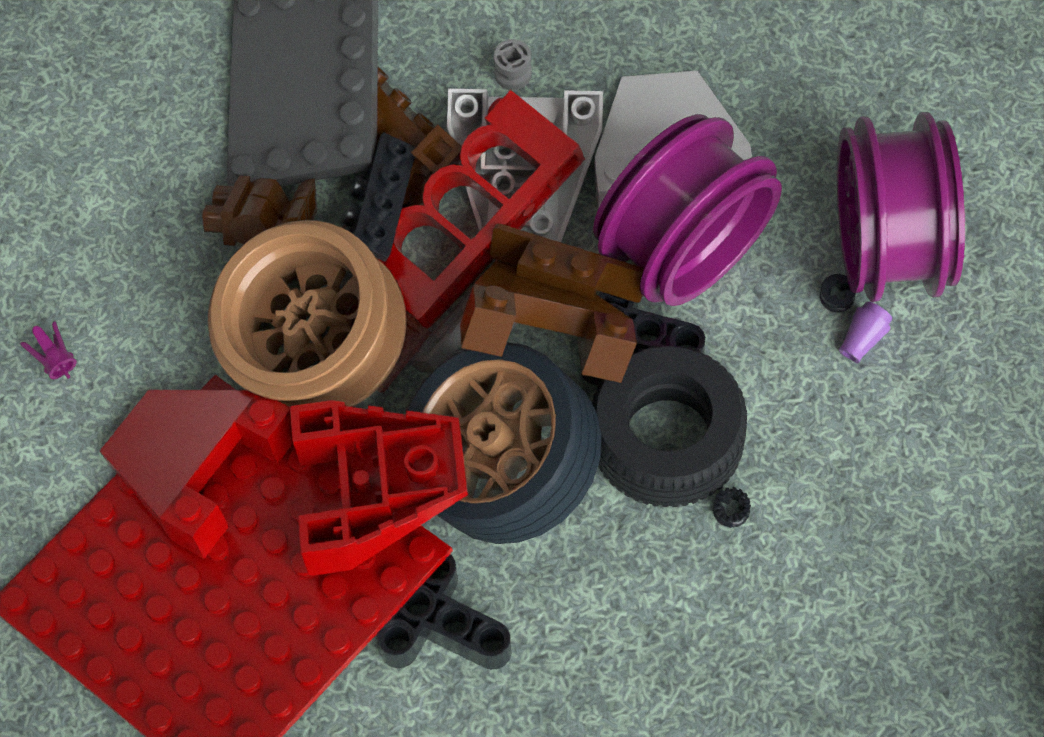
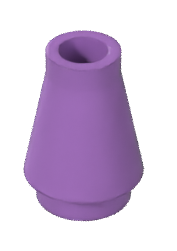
(865, 331)

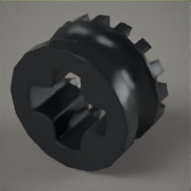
(832, 302)
(726, 497)

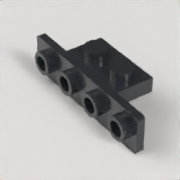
(380, 196)

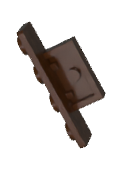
(396, 116)
(565, 265)

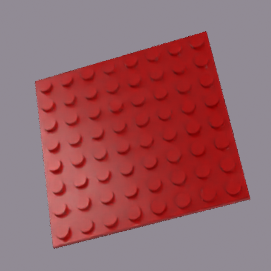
(218, 639)

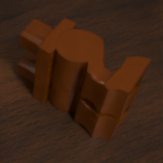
(256, 206)

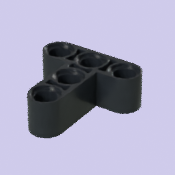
(665, 329)
(432, 624)

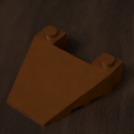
(501, 298)

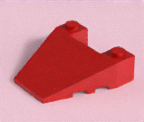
(179, 441)
(391, 475)

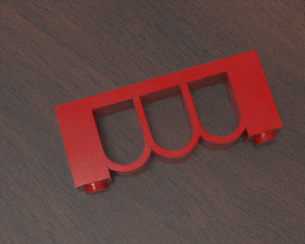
(510, 125)

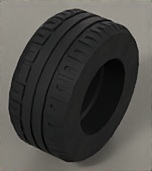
(682, 474)

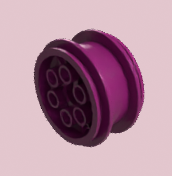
(900, 206)
(687, 209)

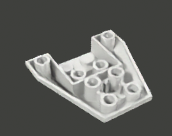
(576, 115)

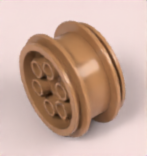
(255, 289)

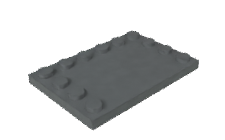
(302, 89)

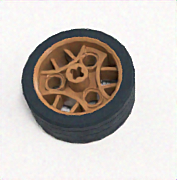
(505, 442)

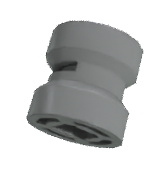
(516, 73)

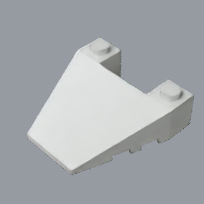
(646, 108)

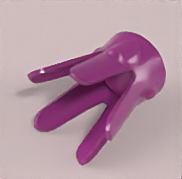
(57, 359)

